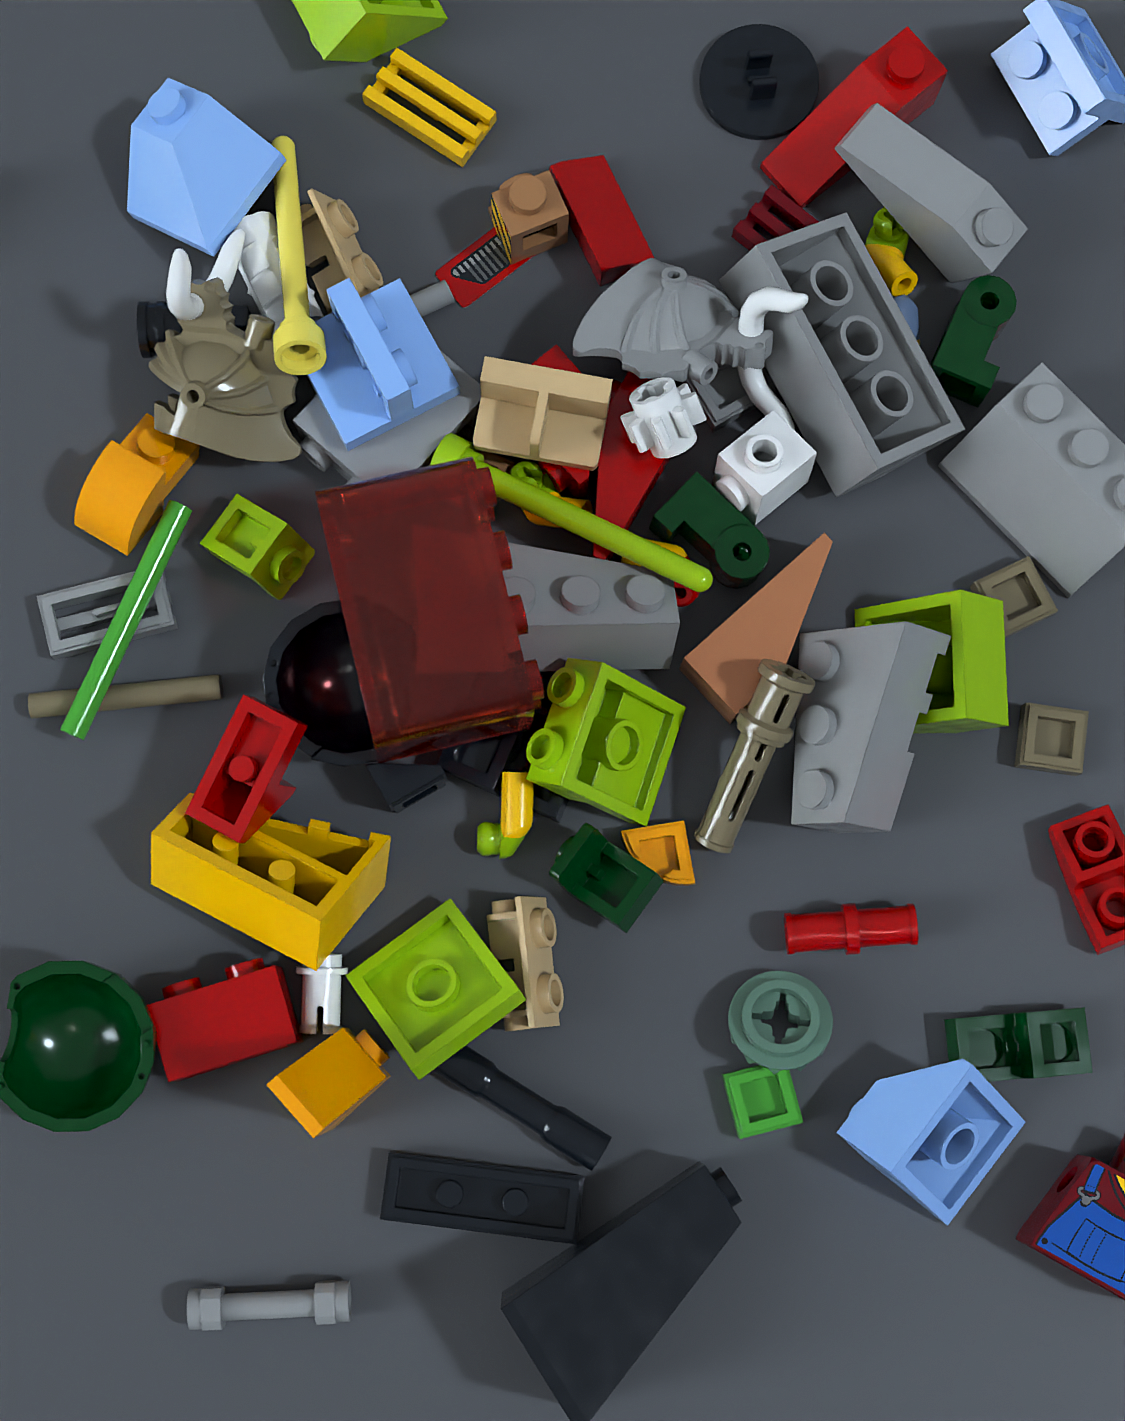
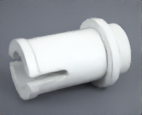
(323, 990)

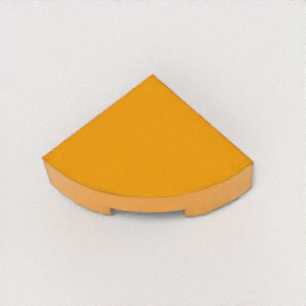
(663, 850)

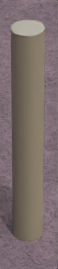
(132, 695)

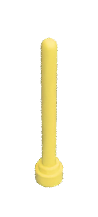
(298, 341)

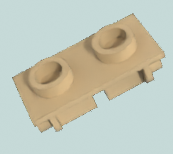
(330, 235)
(526, 932)

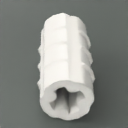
(261, 267)

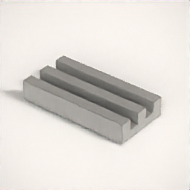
(91, 591)

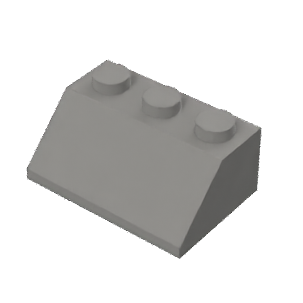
(1047, 478)

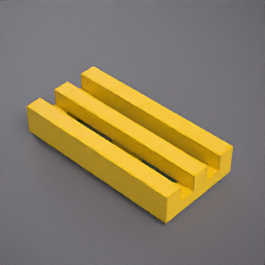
(389, 79)

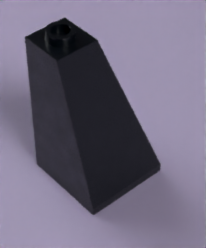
(614, 1290)

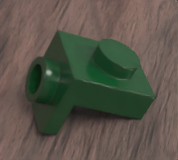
(604, 877)

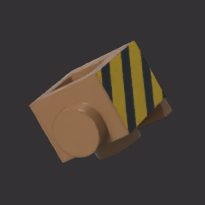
(526, 206)

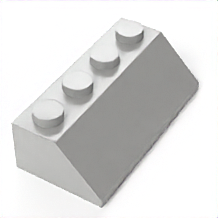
(846, 356)

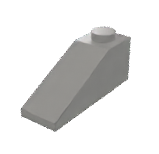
(932, 195)

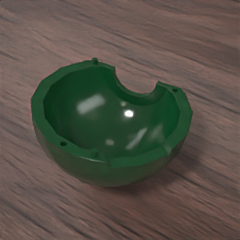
(75, 1046)

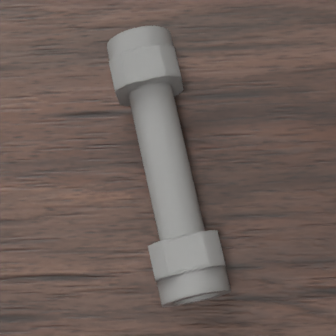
(211, 1306)

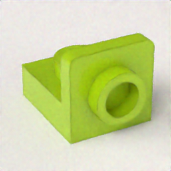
(259, 546)

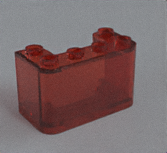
(430, 608)

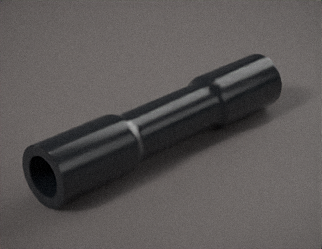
(552, 1122)

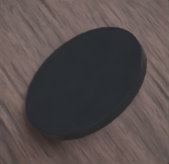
(759, 81)

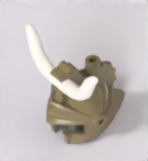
(225, 375)

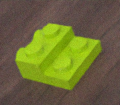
(604, 740)

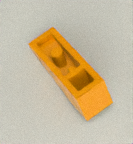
(331, 1080)

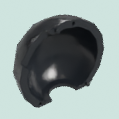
(317, 682)

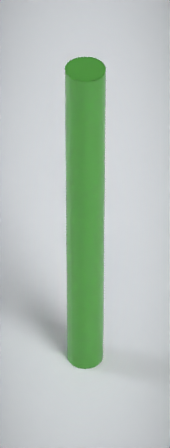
(126, 620)

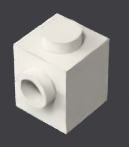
(763, 467)

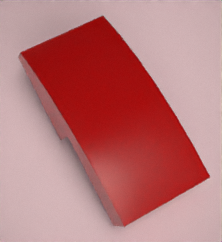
(1093, 866)

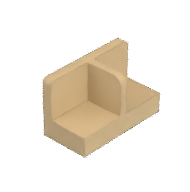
(541, 413)

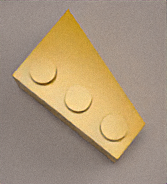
(282, 887)

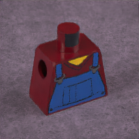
(1084, 1221)

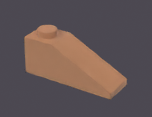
(762, 628)

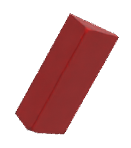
(600, 217)

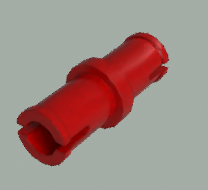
(851, 928)

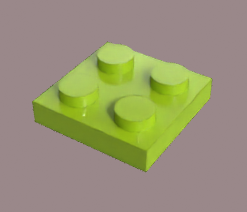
(435, 988)

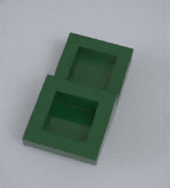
(1022, 1044)

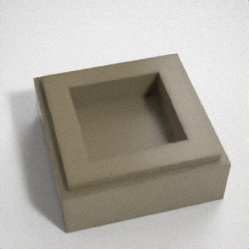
(1022, 595)
(1051, 739)

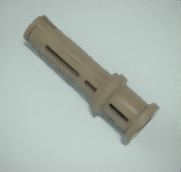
(762, 730)

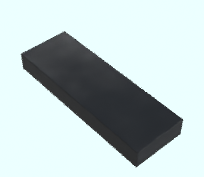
(482, 1197)

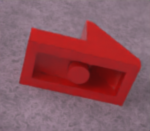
(247, 770)

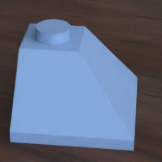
(195, 167)
(933, 1132)

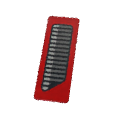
(478, 268)

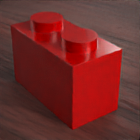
(224, 1021)

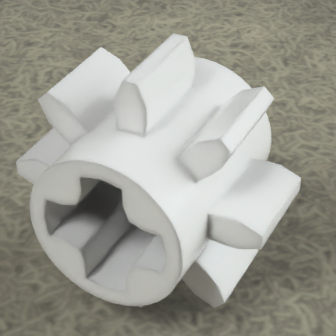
(663, 417)

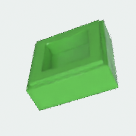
(761, 1100)

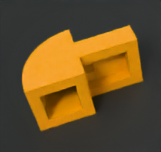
(130, 484)

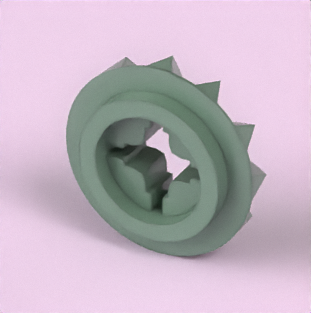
(804, 1006)

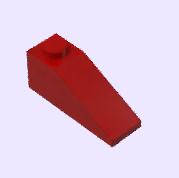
(897, 76)
(623, 473)

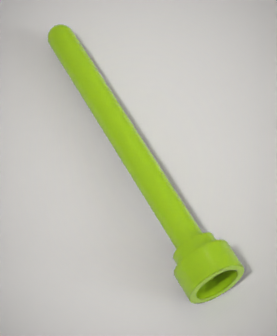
(579, 520)

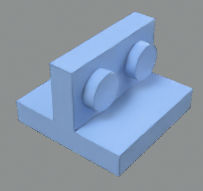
(1062, 74)
(378, 363)

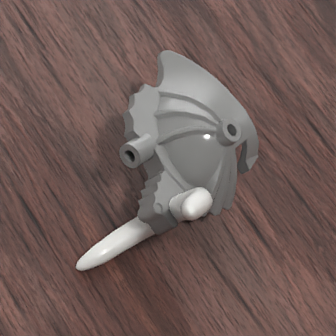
(682, 326)

